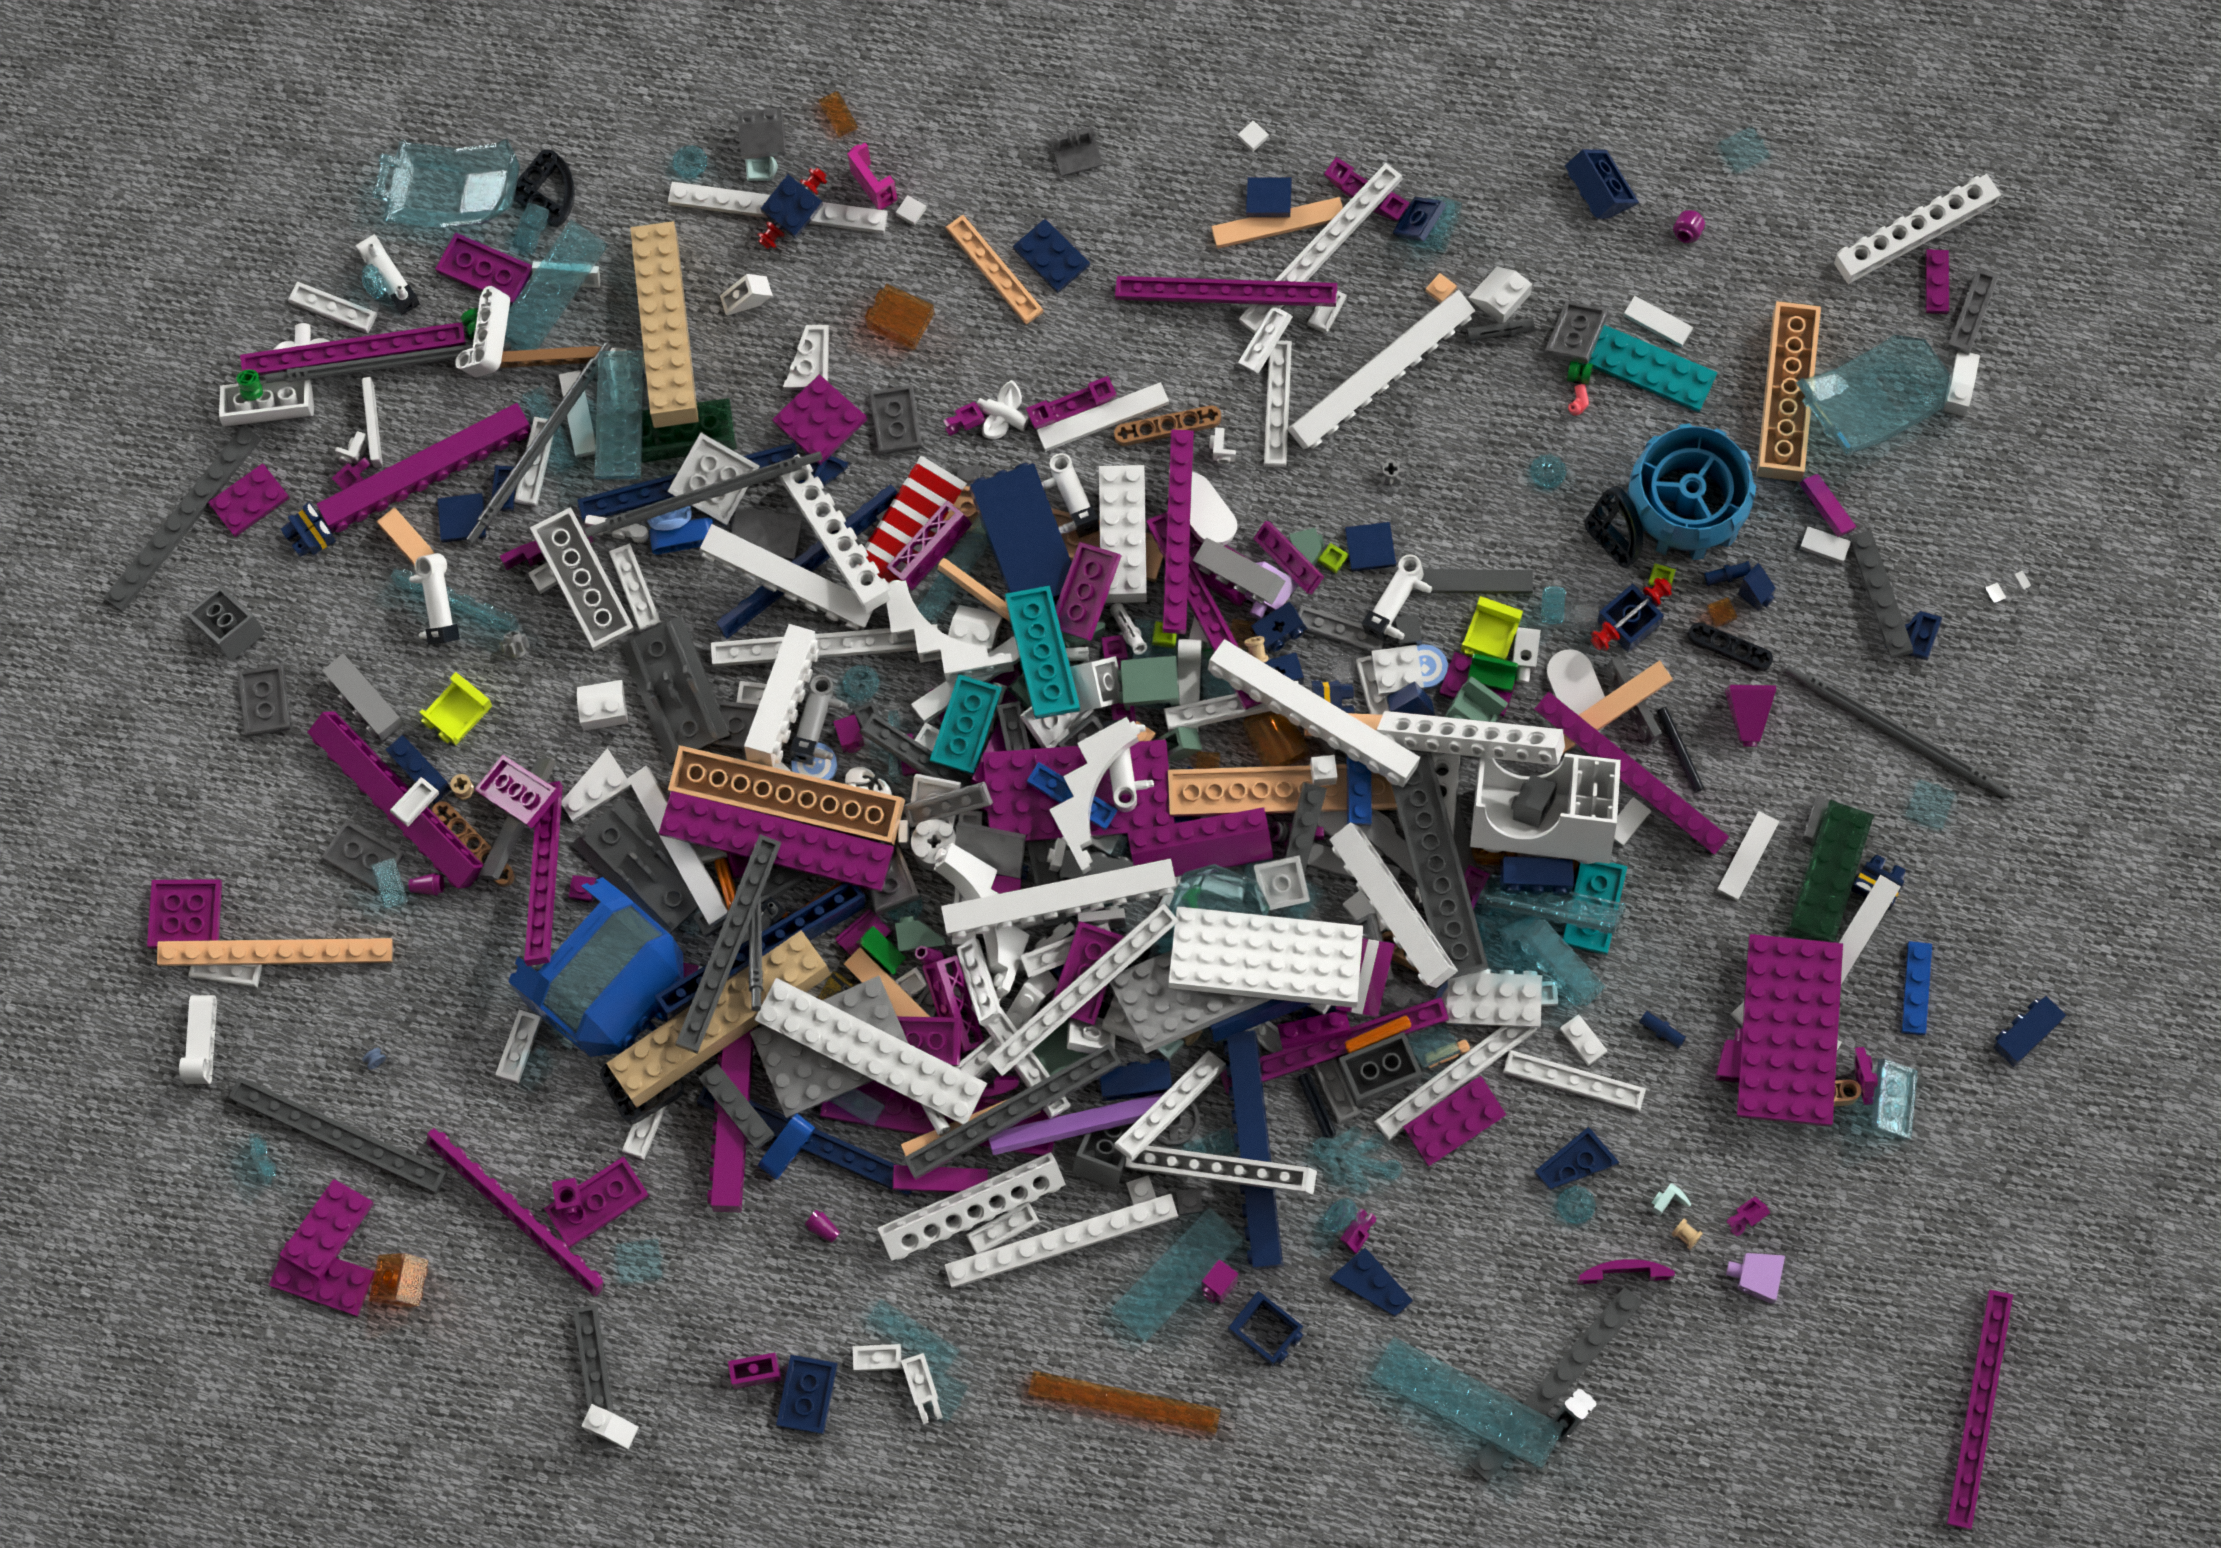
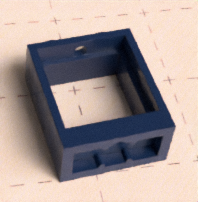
(1248, 1312)

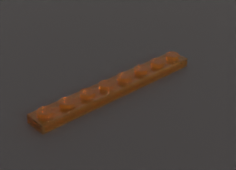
(1124, 1402)

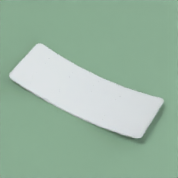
(1996, 592)

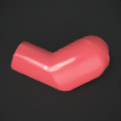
(1581, 401)

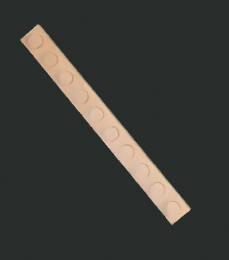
(274, 952)

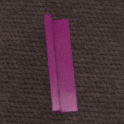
(932, 548)
(947, 1004)

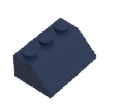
(1600, 183)

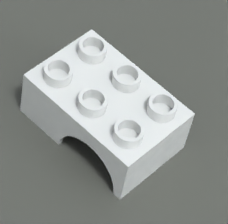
(1576, 826)

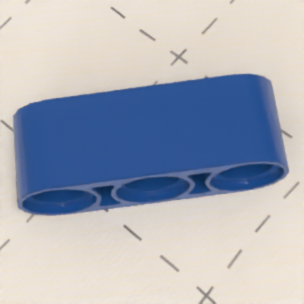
(685, 537)
(786, 1146)

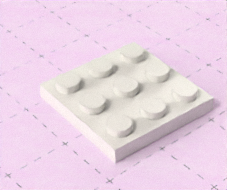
(708, 464)

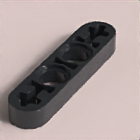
(1731, 643)

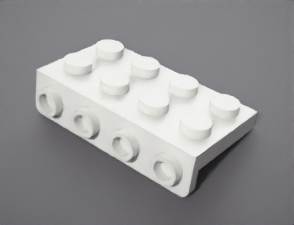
(1495, 999)

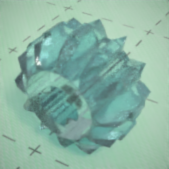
(1553, 605)

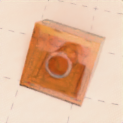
(399, 1279)

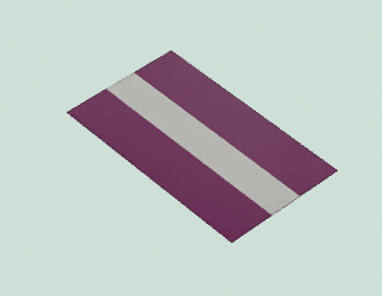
(1373, 975)

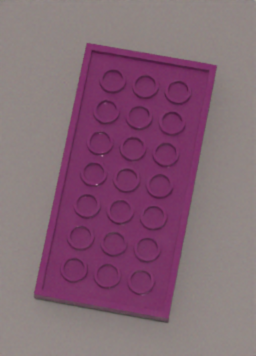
(1027, 810)
(1790, 1030)

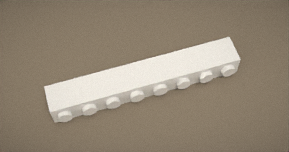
(784, 576)
(1393, 906)
(1225, 1169)

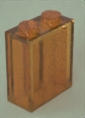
(899, 316)
(1275, 739)

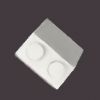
(1501, 293)
(976, 627)
(1097, 683)
(602, 705)

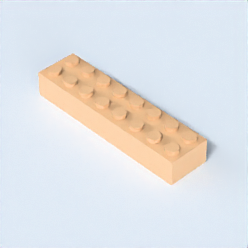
(1784, 414)

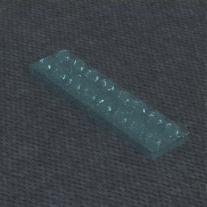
(1467, 1402)

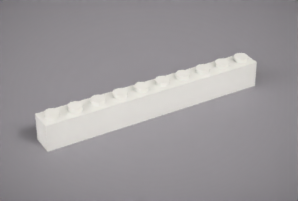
(1380, 370)
(1313, 713)
(1058, 898)

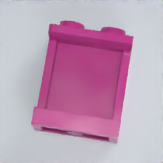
(880, 193)

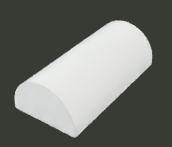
(278, 402)

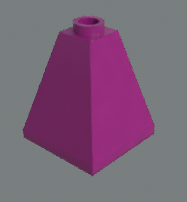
(1750, 710)

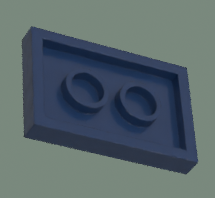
(1051, 255)
(807, 1394)

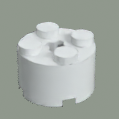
(925, 835)

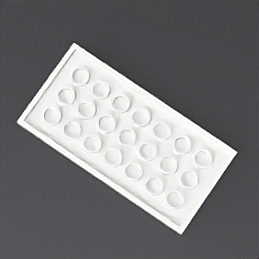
(1266, 957)

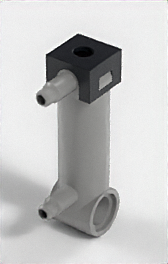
(805, 743)

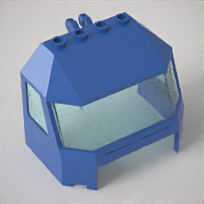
(604, 975)

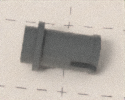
(1324, 745)

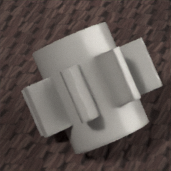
(1390, 479)
(515, 644)

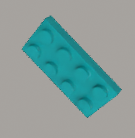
(966, 724)
(1598, 881)

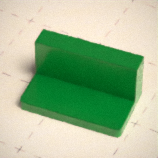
(1493, 672)
(881, 950)

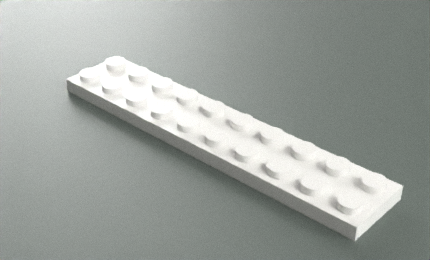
(870, 1051)

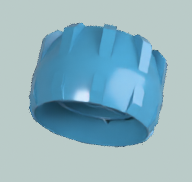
(1712, 456)

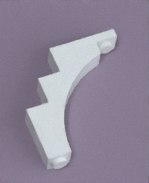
(932, 644)
(1074, 814)
(975, 881)

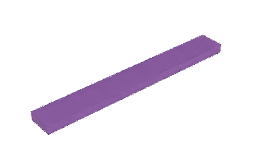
(1072, 1124)

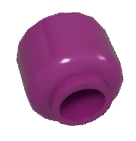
(1689, 226)

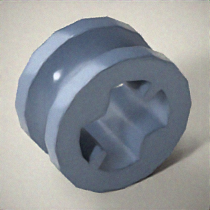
(374, 1058)

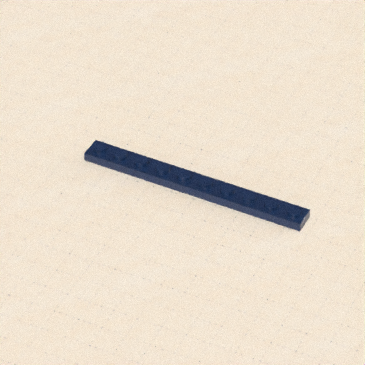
(656, 490)
(809, 560)
(825, 1147)

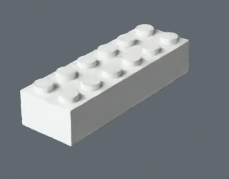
(1124, 529)
(582, 579)
(782, 696)

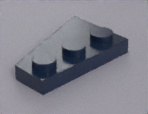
(1576, 1160)
(1371, 1281)

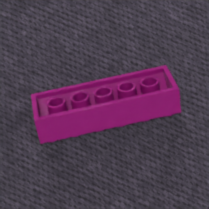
(1217, 840)

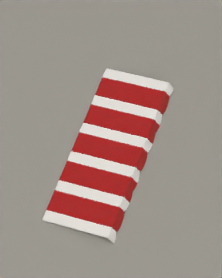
(910, 510)

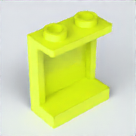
(1491, 629)
(456, 710)

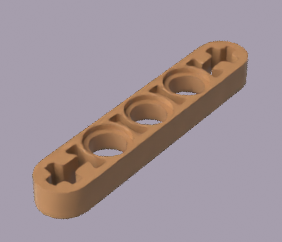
(544, 357)
(1156, 422)
(468, 834)

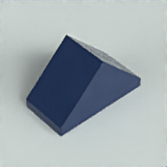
(1411, 700)

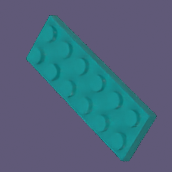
(1652, 368)
(1042, 652)

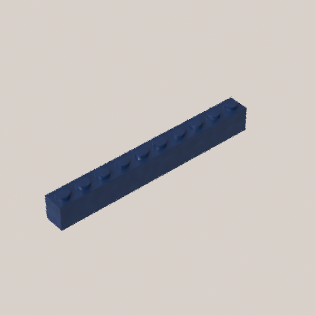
(811, 919)
(1254, 1145)

